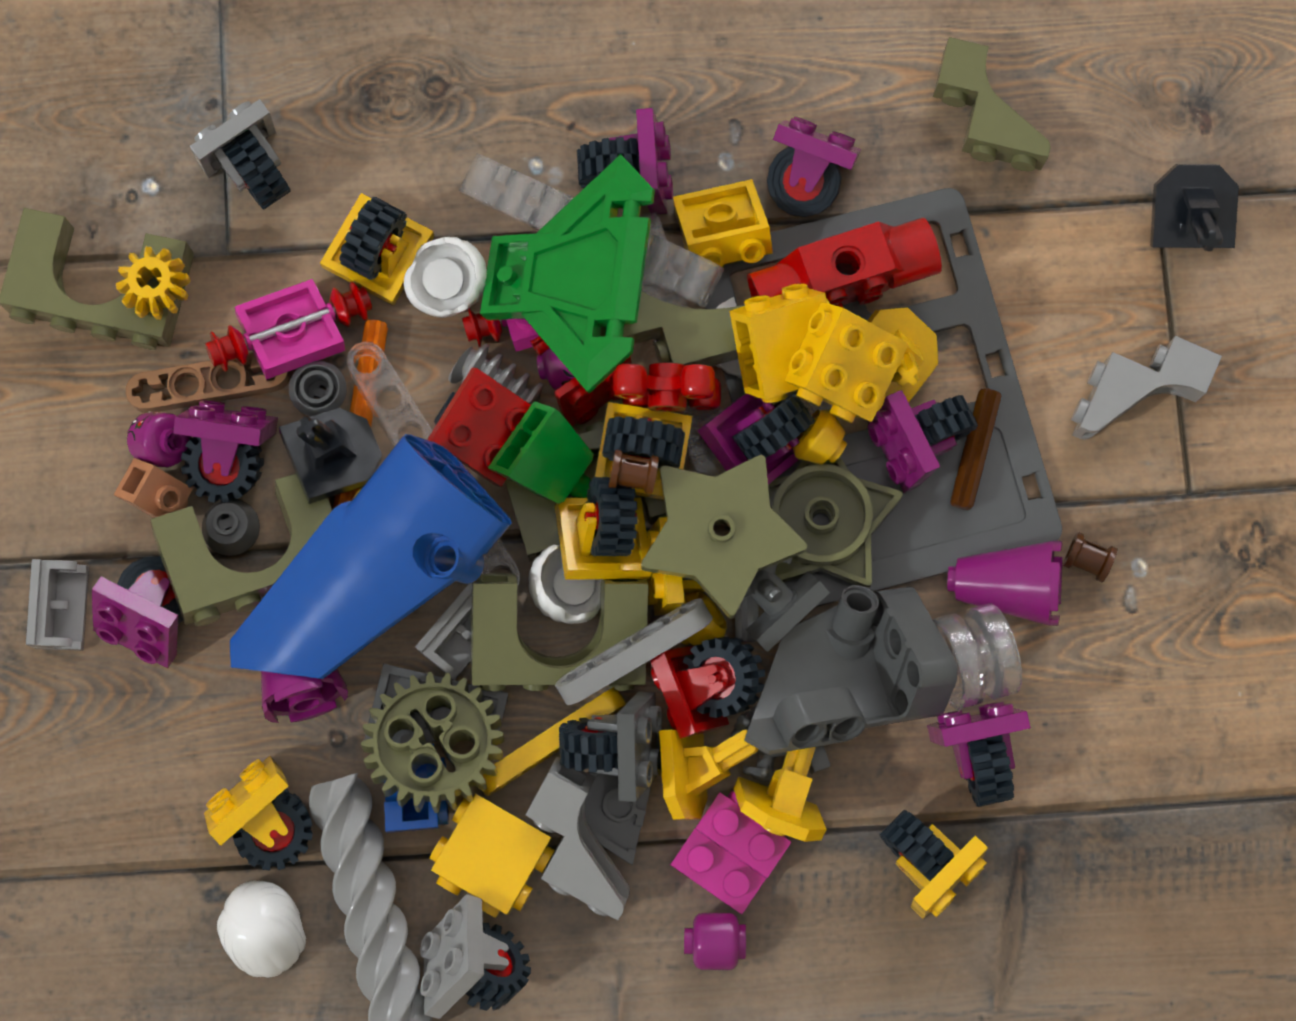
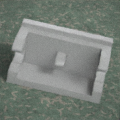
(57, 605)
(450, 637)

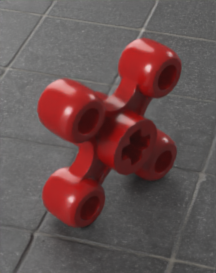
(667, 386)

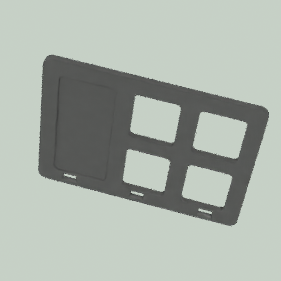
(924, 528)

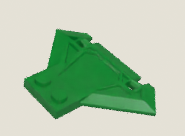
(578, 274)

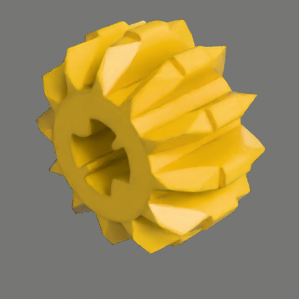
(165, 271)

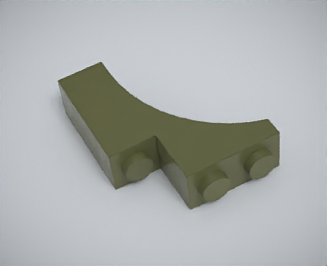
(684, 332)

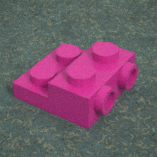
(730, 853)

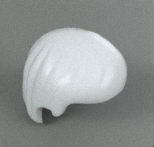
(445, 277)
(560, 598)
(261, 929)

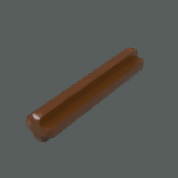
(976, 449)

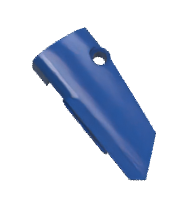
(373, 563)

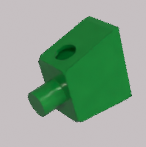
(545, 456)

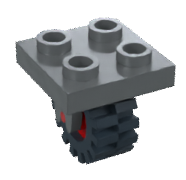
(617, 745)

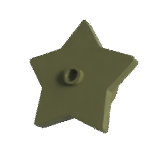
(853, 511)
(720, 563)

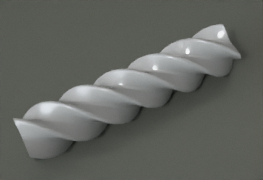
(365, 894)

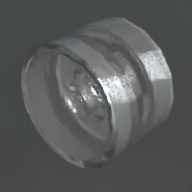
(983, 655)

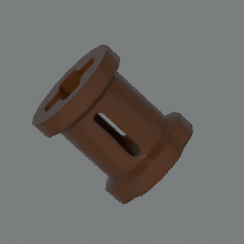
(633, 472)
(1090, 557)

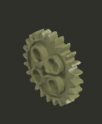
(399, 761)

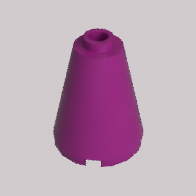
(1016, 580)
(299, 695)

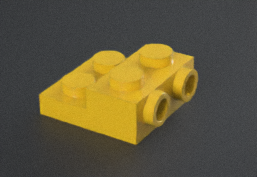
(724, 223)

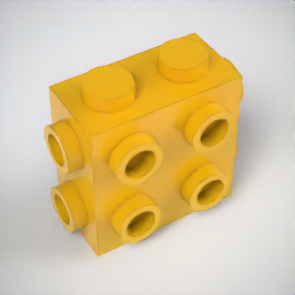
(769, 335)
(845, 363)
(490, 856)

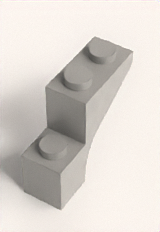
(1122, 383)
(579, 861)

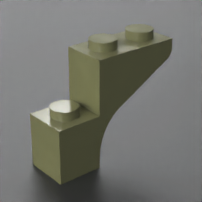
(993, 126)

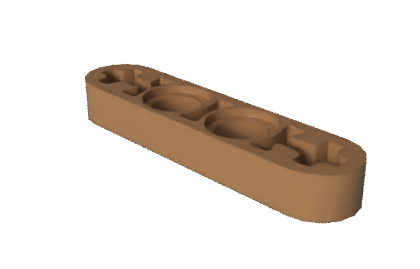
(208, 385)

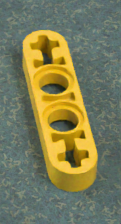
(547, 742)

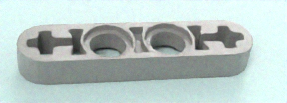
(633, 651)

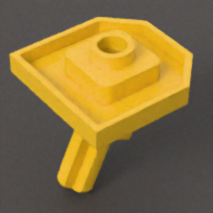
(921, 354)
(693, 768)
(783, 804)

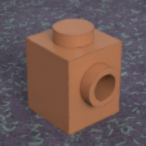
(152, 489)

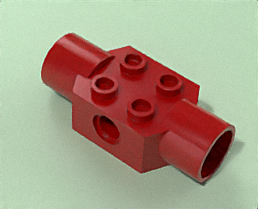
(871, 255)

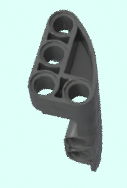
(853, 670)

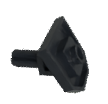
(1194, 208)
(331, 452)

